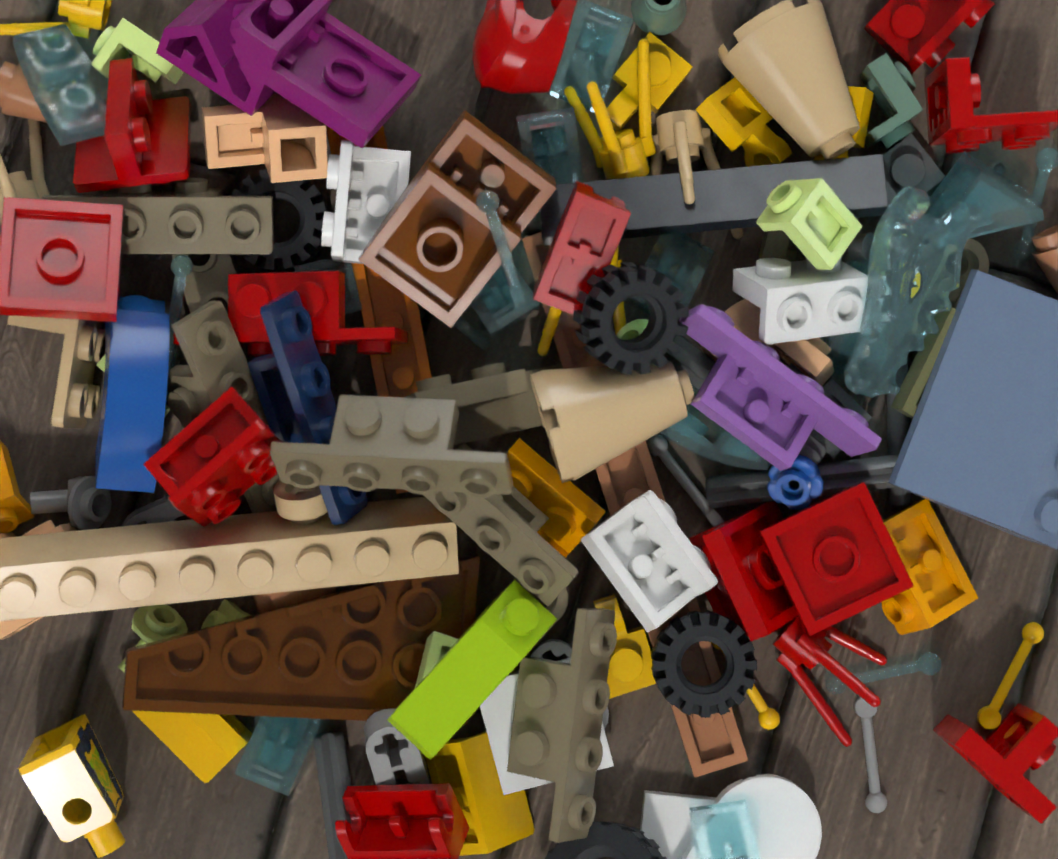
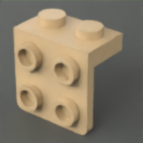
(82, 347)

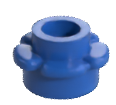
(808, 477)

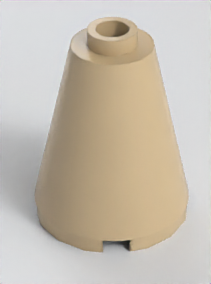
(796, 75)
(603, 413)

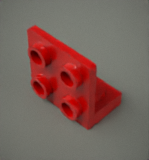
(950, 101)

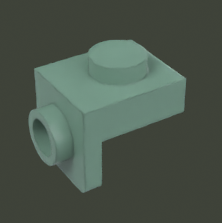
(893, 94)

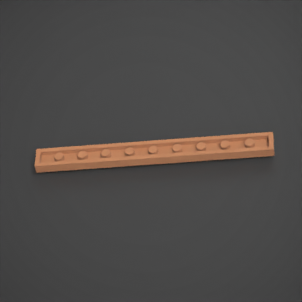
(708, 742)

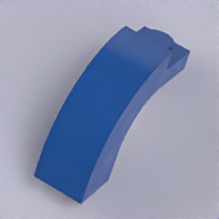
(133, 394)

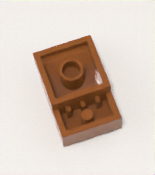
(436, 237)

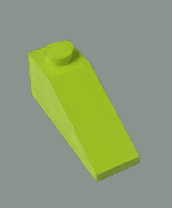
(472, 669)

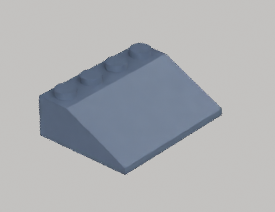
(991, 414)

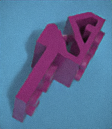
(291, 49)

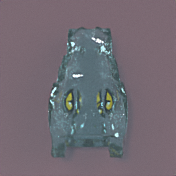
(909, 282)

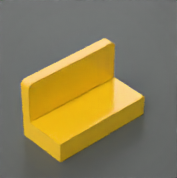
(198, 740)
(492, 817)

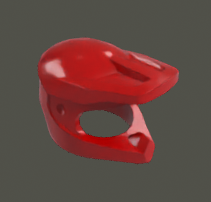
(518, 51)

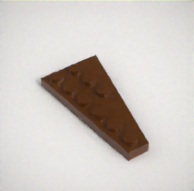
(306, 659)

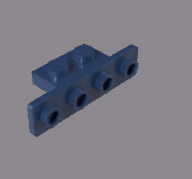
(298, 393)

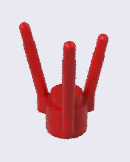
(810, 650)

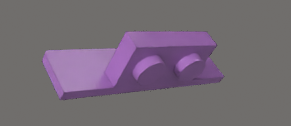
(764, 399)

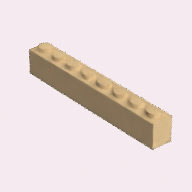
(222, 560)

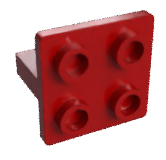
(142, 137)
(215, 459)

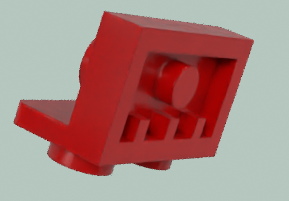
(920, 28)

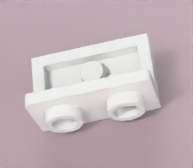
(367, 189)
(802, 301)
(650, 559)

